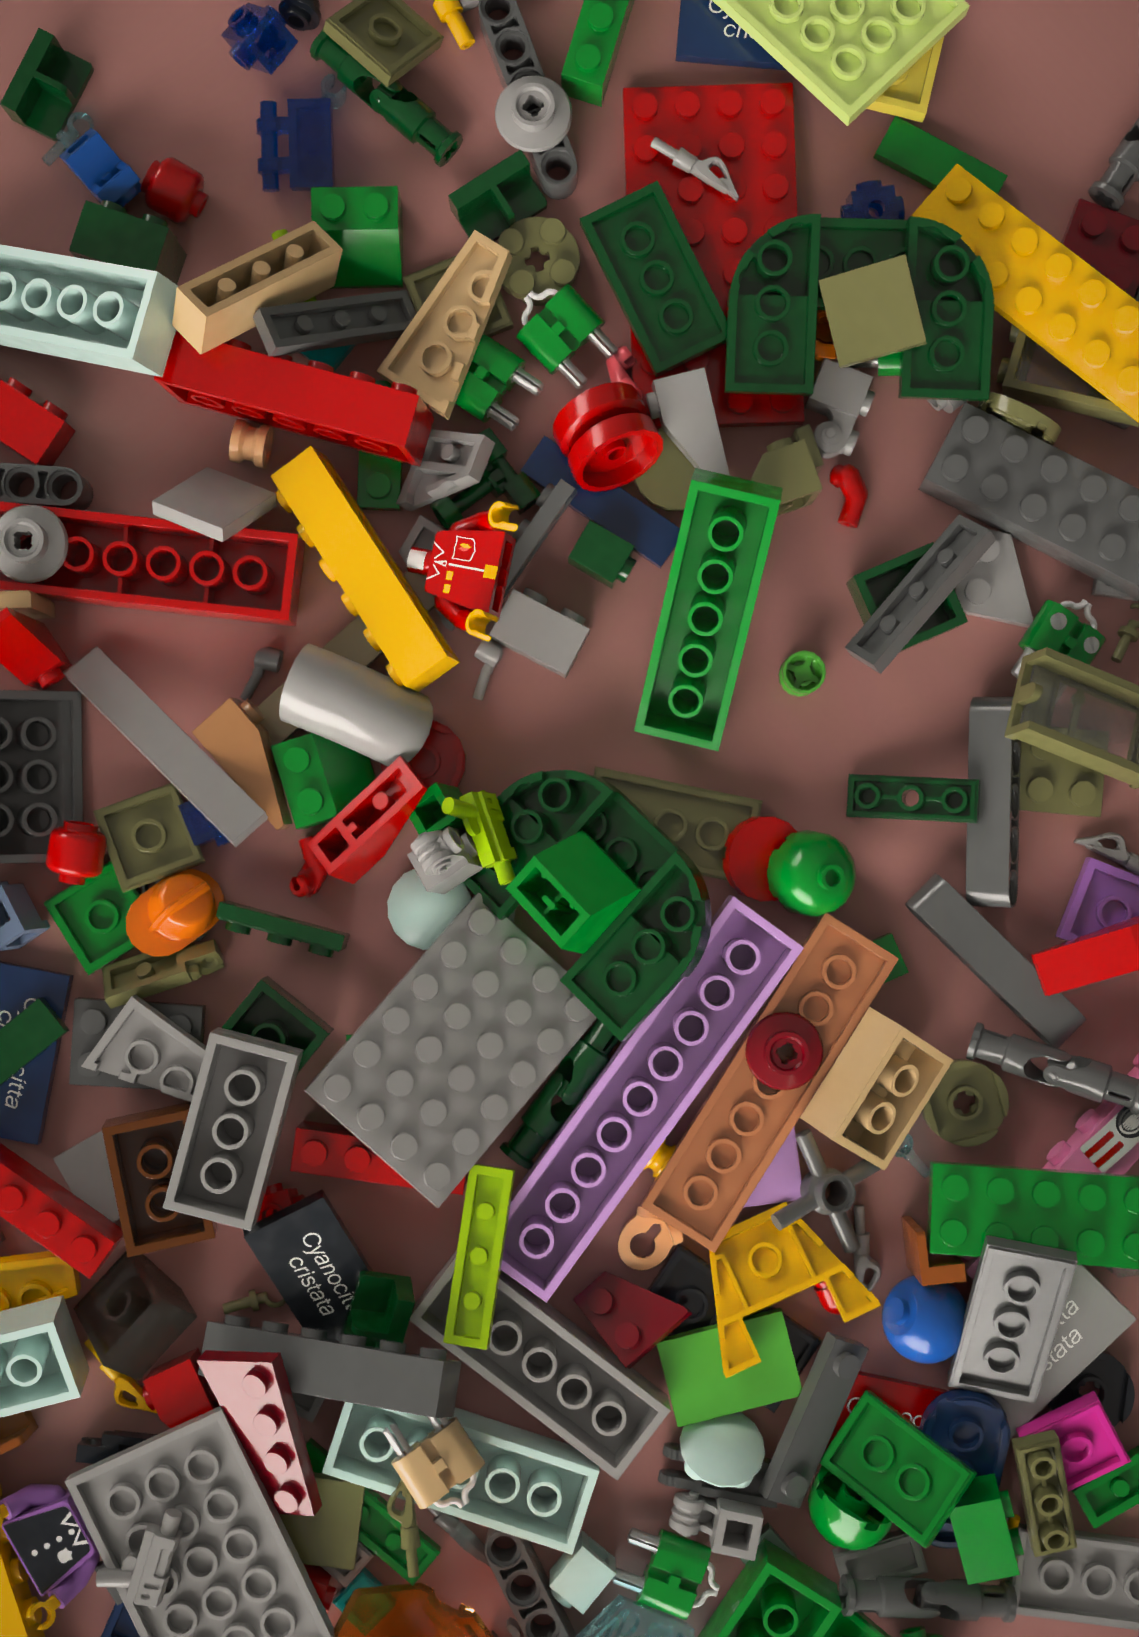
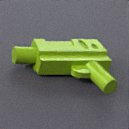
(485, 824)

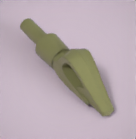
(409, 1528)

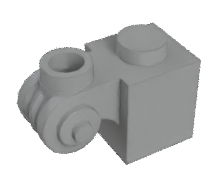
(840, 397)
(444, 859)
(730, 1524)

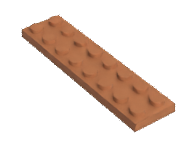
(744, 1119)

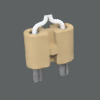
(436, 1462)

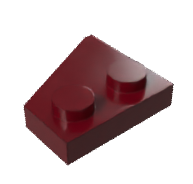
(629, 1316)

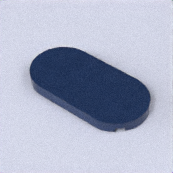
(974, 1431)

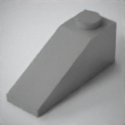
(689, 418)

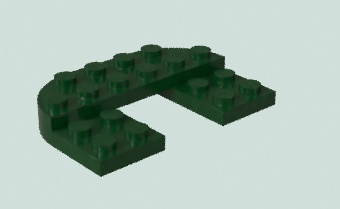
(779, 293)
(659, 931)

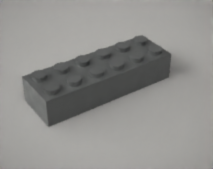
(1039, 497)

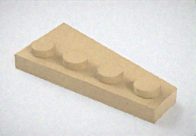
(449, 325)

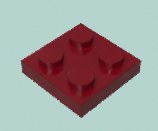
(1106, 243)

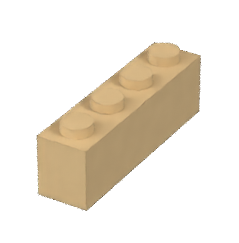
(275, 274)

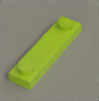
(479, 1256)

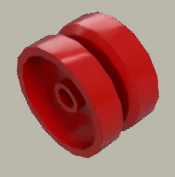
(607, 436)

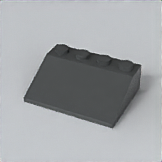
(38, 770)

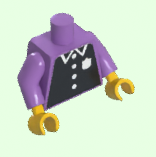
(50, 1544)

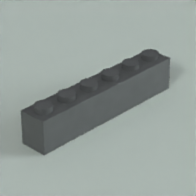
(348, 1367)

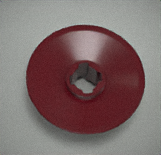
(775, 1032)

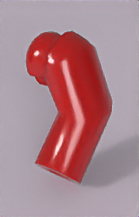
(854, 490)
(310, 876)

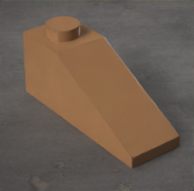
(243, 750)

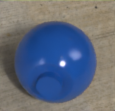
(924, 1320)

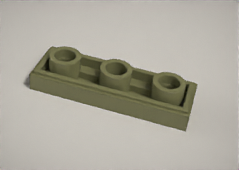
(1044, 1493)

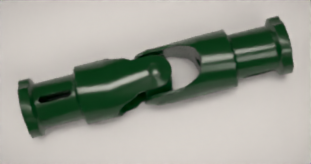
(394, 103)
(569, 1082)

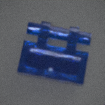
(310, 144)

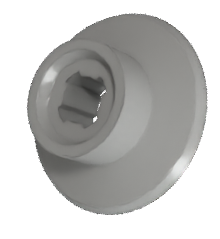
(528, 131)
(47, 549)

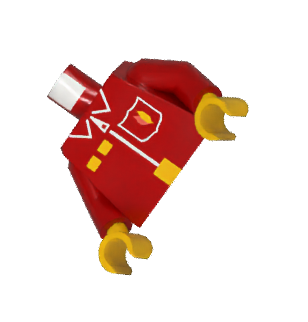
(469, 568)

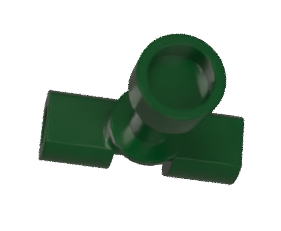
(498, 479)

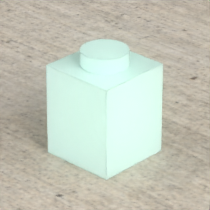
(582, 1576)

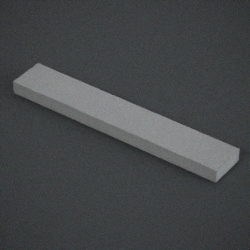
(166, 746)

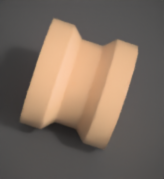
(251, 443)

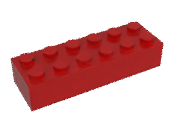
(301, 398)

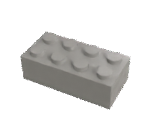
(233, 1128)

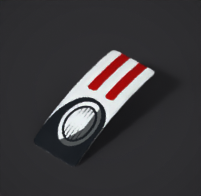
(1113, 1140)

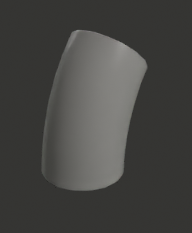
(354, 706)

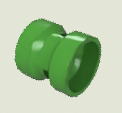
(806, 667)

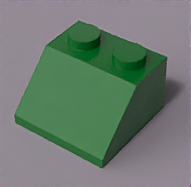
(369, 231)
(320, 777)

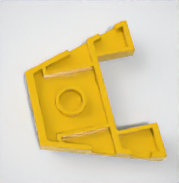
(765, 1265)

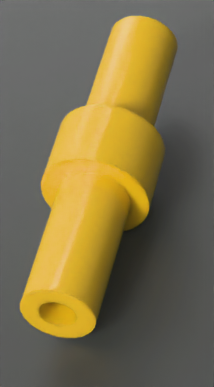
(450, 12)

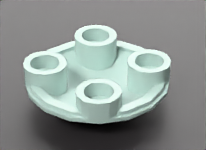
(422, 915)
(723, 1450)

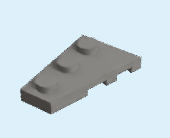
(149, 1051)

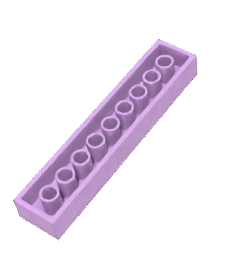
(641, 1098)

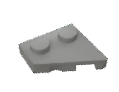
(448, 466)

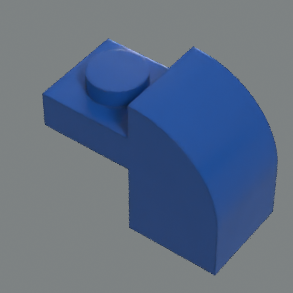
(101, 169)

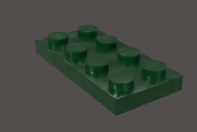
(656, 278)

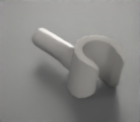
(490, 654)

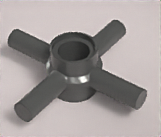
(813, 1192)

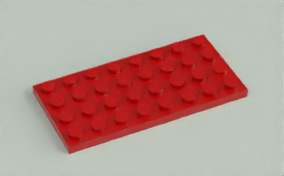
(756, 141)

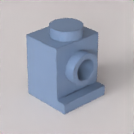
(18, 917)

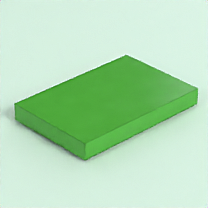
(697, 1378)

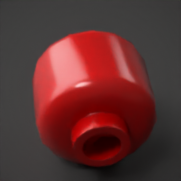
(174, 190)
(76, 851)

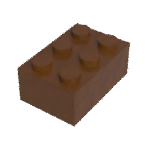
(141, 1163)

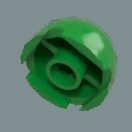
(811, 873)
(843, 1515)

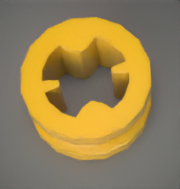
(660, 1159)

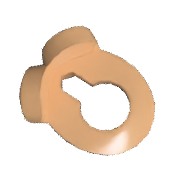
(664, 1240)

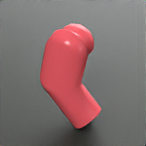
(619, 364)

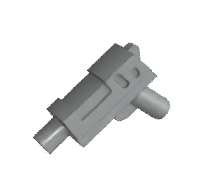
(149, 1571)

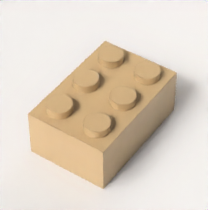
(876, 1089)

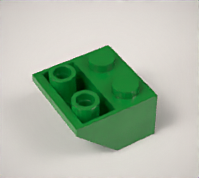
(573, 891)

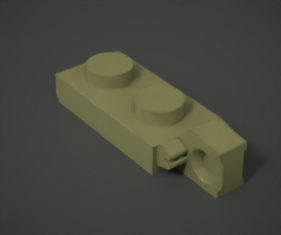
(150, 975)

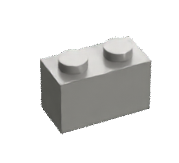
(540, 632)

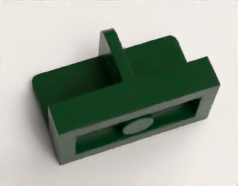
(46, 86)
(498, 198)
(380, 1307)

